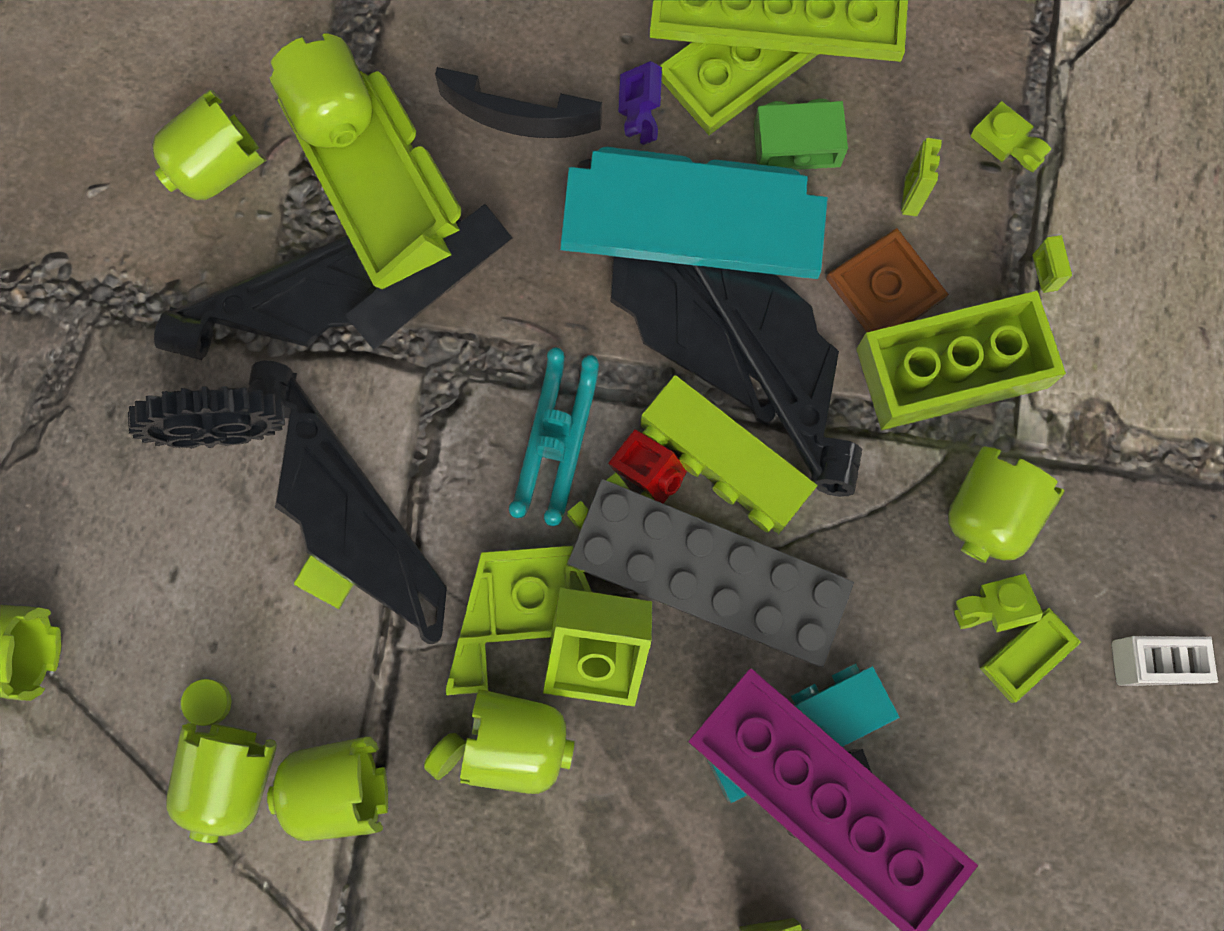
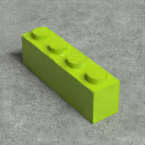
(726, 455)

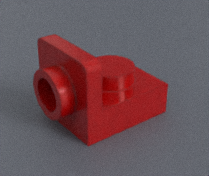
(649, 466)

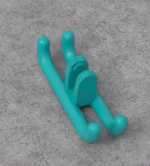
(556, 437)

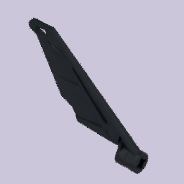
(282, 303)
(684, 324)
(791, 364)
(342, 513)

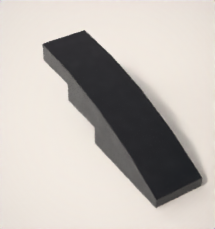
(394, 306)

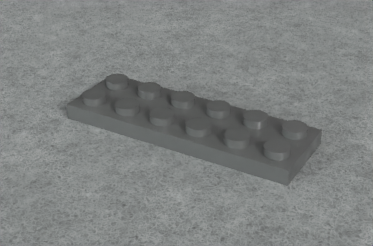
(711, 573)

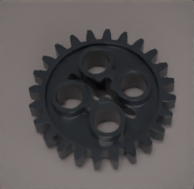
(206, 417)

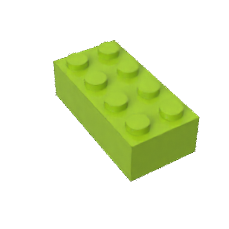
(960, 360)

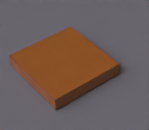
(887, 284)

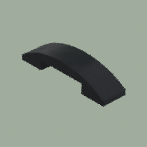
(571, 117)

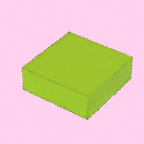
(1052, 264)

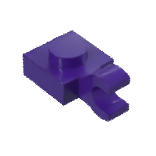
(637, 97)

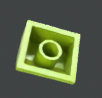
(598, 647)

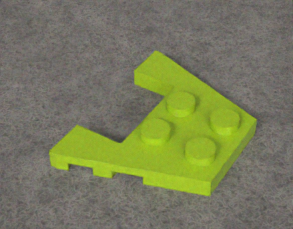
(510, 601)

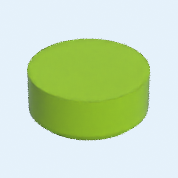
(206, 702)
(445, 755)

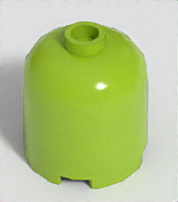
(322, 91)
(204, 150)
(1002, 506)
(26, 650)
(516, 746)
(217, 780)
(330, 791)

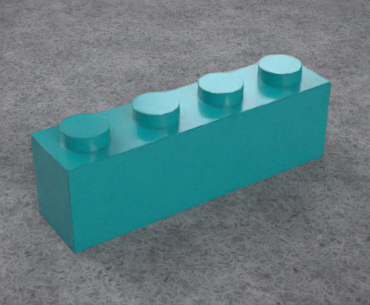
(843, 711)

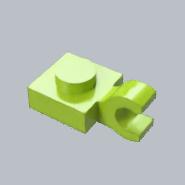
(1007, 133)
(1004, 602)

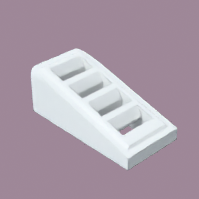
(1135, 662)

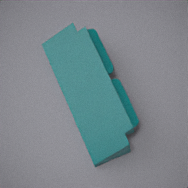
(694, 213)

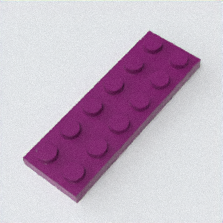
(833, 804)

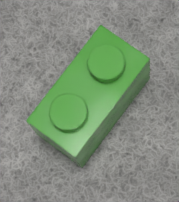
(801, 134)

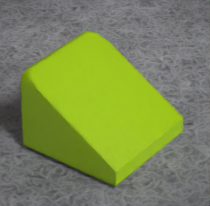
(323, 583)

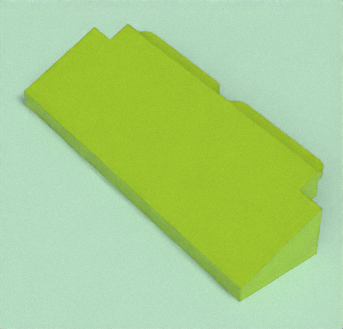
(387, 191)

